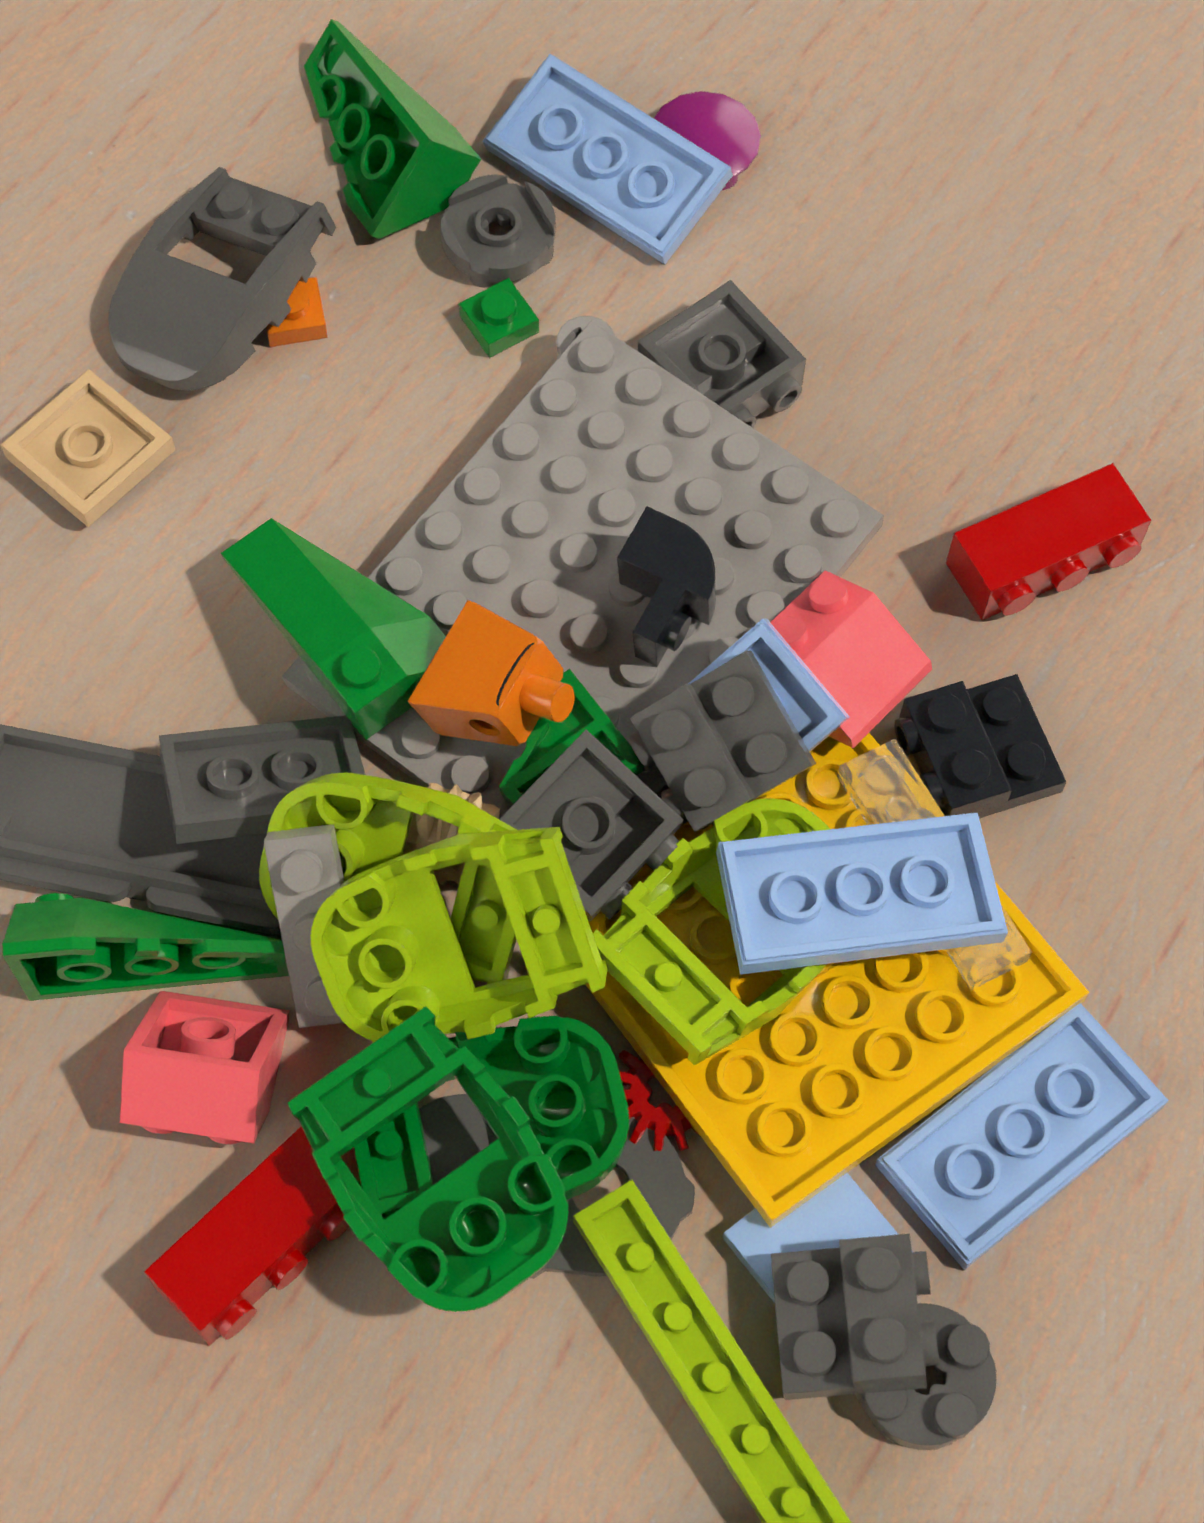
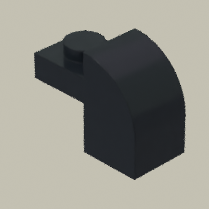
(677, 573)

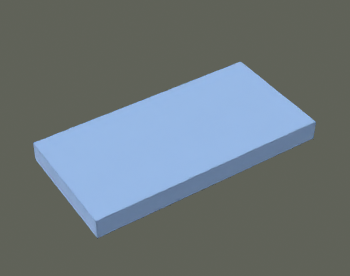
(608, 158)
(860, 893)
(1020, 1134)

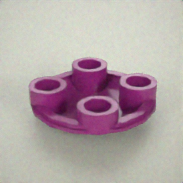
(715, 125)

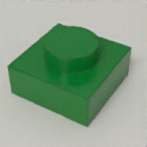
(499, 317)

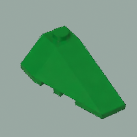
(390, 141)
(344, 626)
(97, 947)

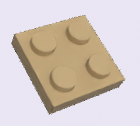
(88, 447)

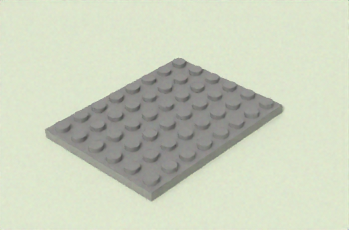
(548, 510)

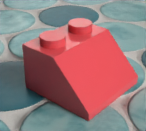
(853, 651)
(203, 1067)

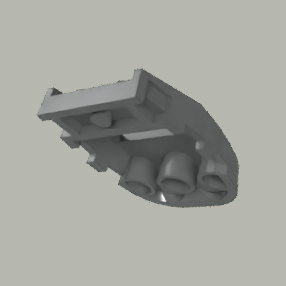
(195, 324)

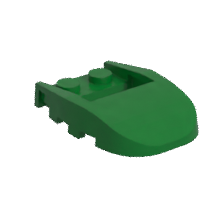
(560, 1078)
(477, 1226)

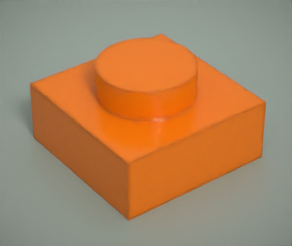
(305, 319)

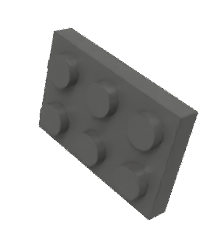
(236, 776)

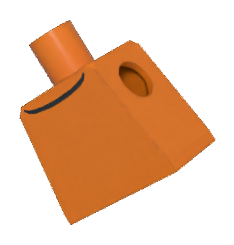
(491, 681)

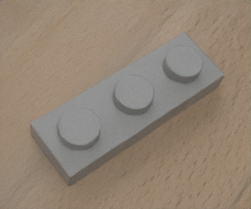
(303, 874)

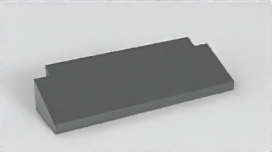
(103, 830)

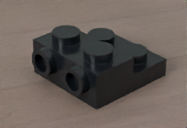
(979, 747)

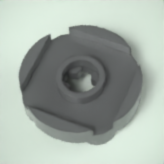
(490, 257)
(949, 1408)

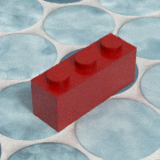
(1048, 542)
(249, 1242)

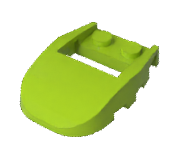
(373, 827)
(393, 948)
(665, 972)

